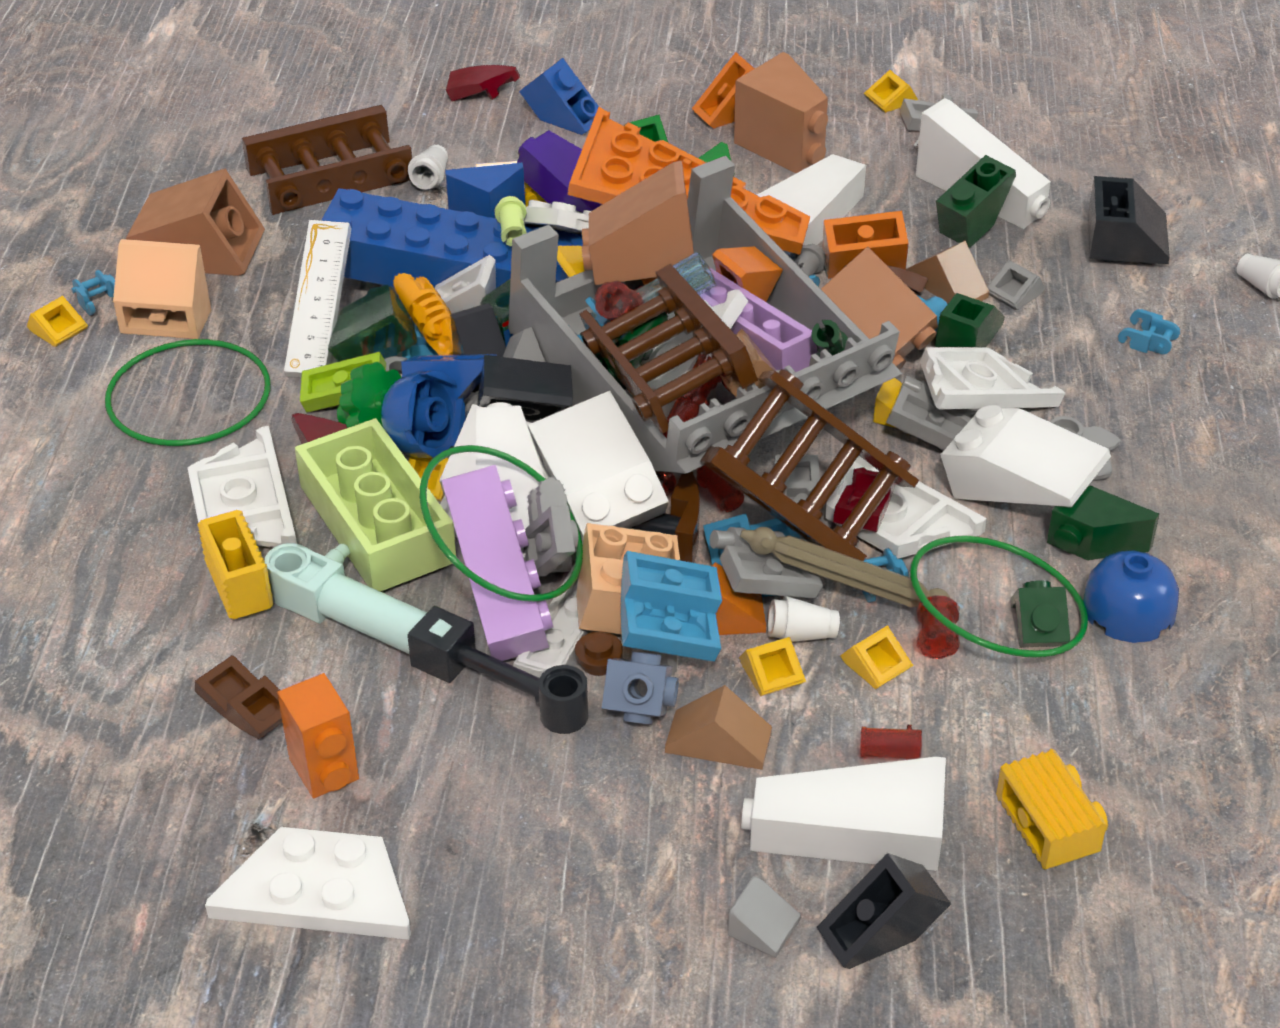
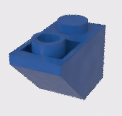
(561, 99)

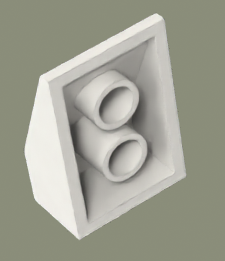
(1020, 459)
(599, 464)

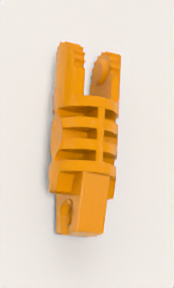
(426, 311)

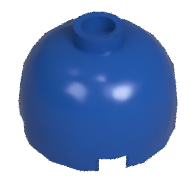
(423, 413)
(1132, 596)

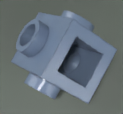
(622, 690)

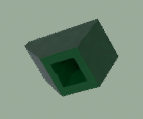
(974, 201)
(968, 323)

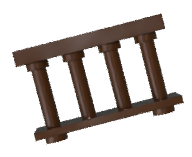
(322, 139)
(691, 316)
(770, 487)

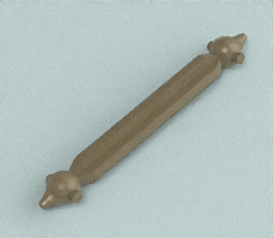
(837, 566)

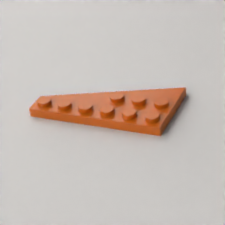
(620, 157)

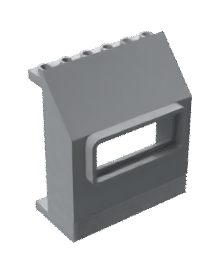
(715, 224)

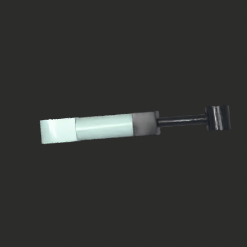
(435, 639)

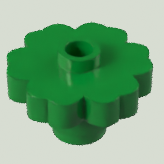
(365, 393)

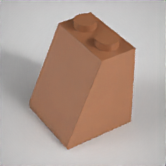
(781, 114)
(207, 214)
(640, 229)
(873, 295)

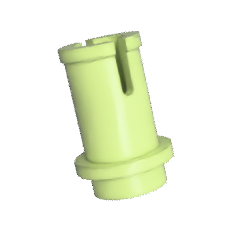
(511, 214)

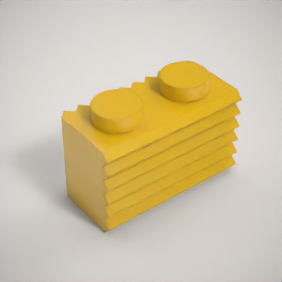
(235, 564)
(1051, 808)

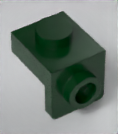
(1041, 614)

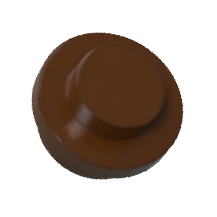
(594, 651)

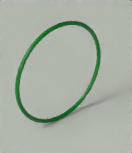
(186, 442)
(456, 562)
(979, 641)

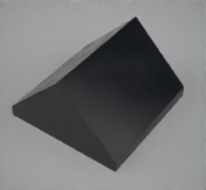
(533, 385)

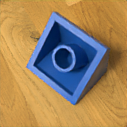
(483, 187)

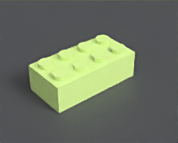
(373, 504)

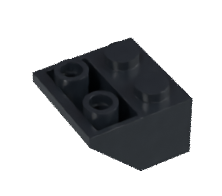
(1126, 223)

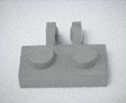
(551, 531)

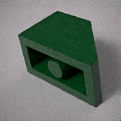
(1102, 526)

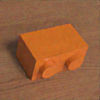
(849, 236)
(318, 735)

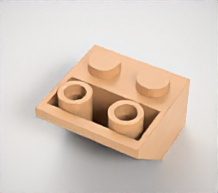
(160, 289)
(601, 571)

